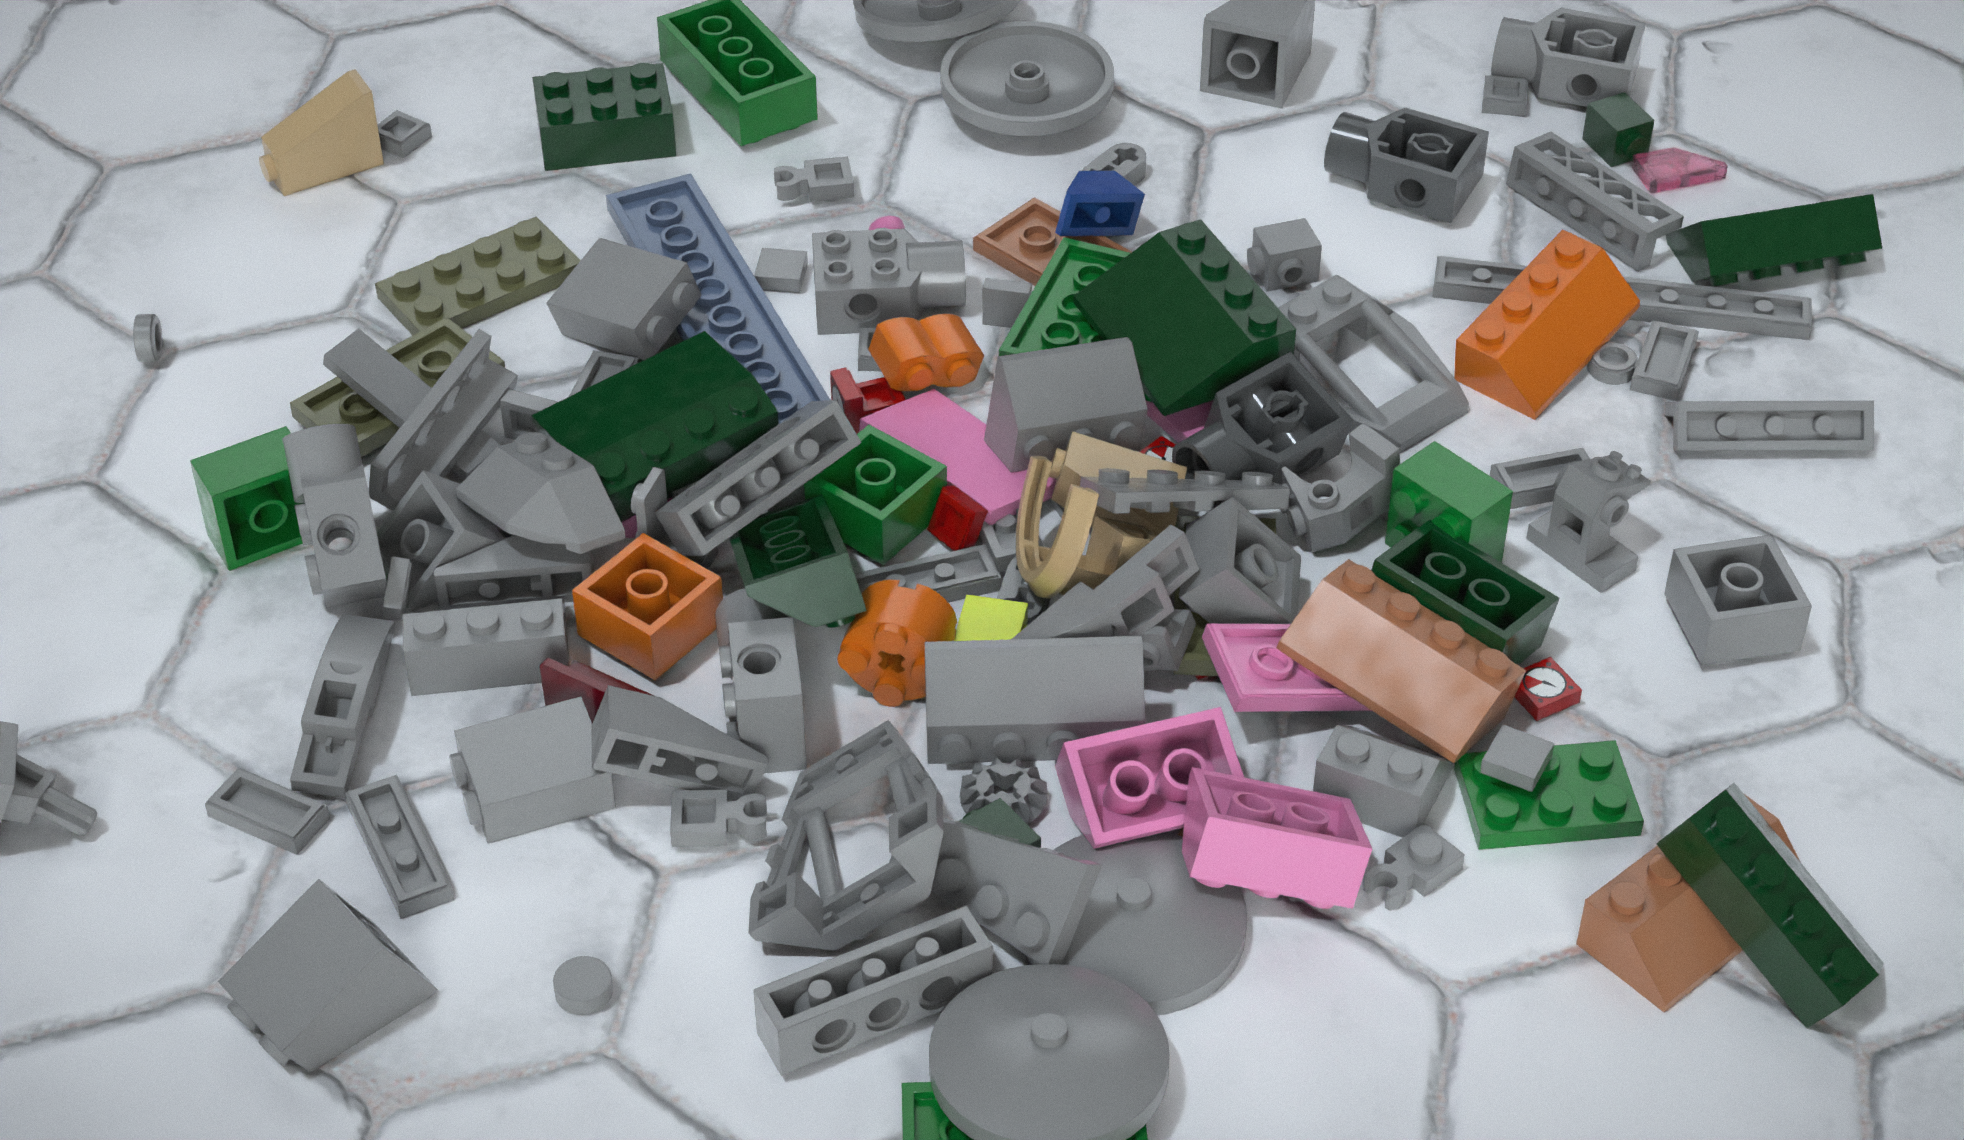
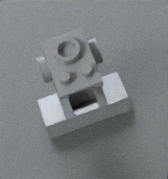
(1352, 500)
(1586, 503)

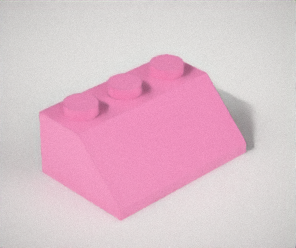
(1138, 776)
(1273, 839)

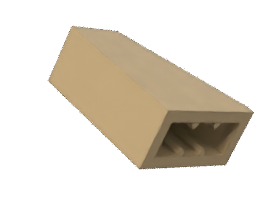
(324, 138)
(1087, 455)

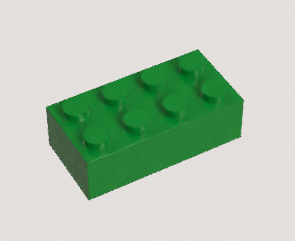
(737, 69)

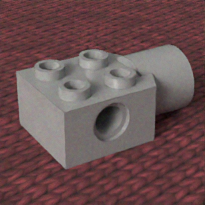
(1570, 55)
(882, 277)
(332, 484)
(766, 686)

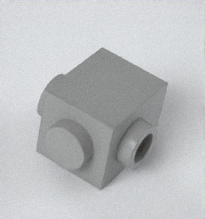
(1285, 254)

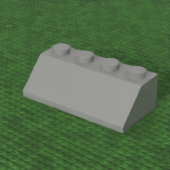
(1028, 695)

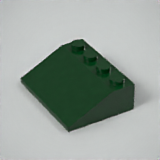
(1189, 316)
(669, 412)

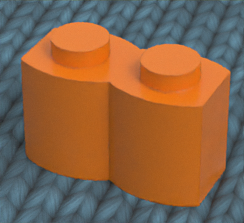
(926, 352)

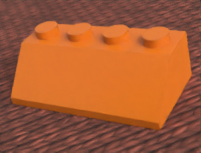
(1545, 325)

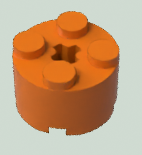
(886, 643)

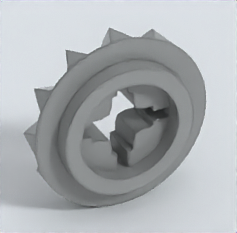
(1028, 789)

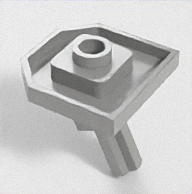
(29, 790)

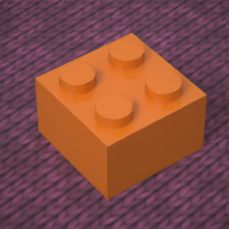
(648, 606)

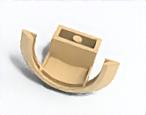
(1063, 565)

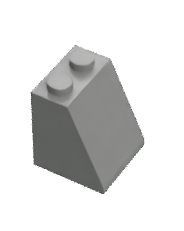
(1256, 49)
(322, 981)

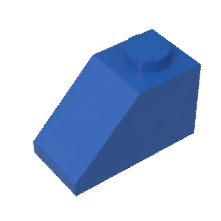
(1100, 205)

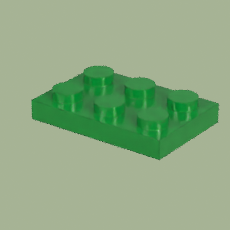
(1576, 799)

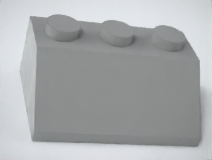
(1064, 390)
(483, 645)

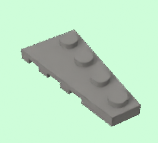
(1161, 487)
(1014, 888)

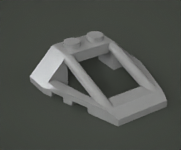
(1409, 415)
(789, 910)

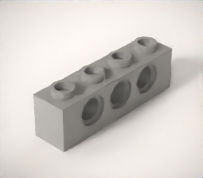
(757, 477)
(870, 990)

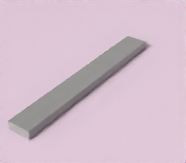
(1659, 300)

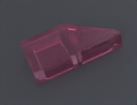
(1676, 169)

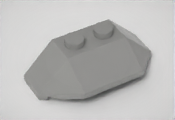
(543, 495)

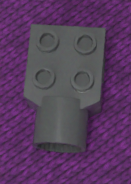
(1409, 160)
(1267, 424)

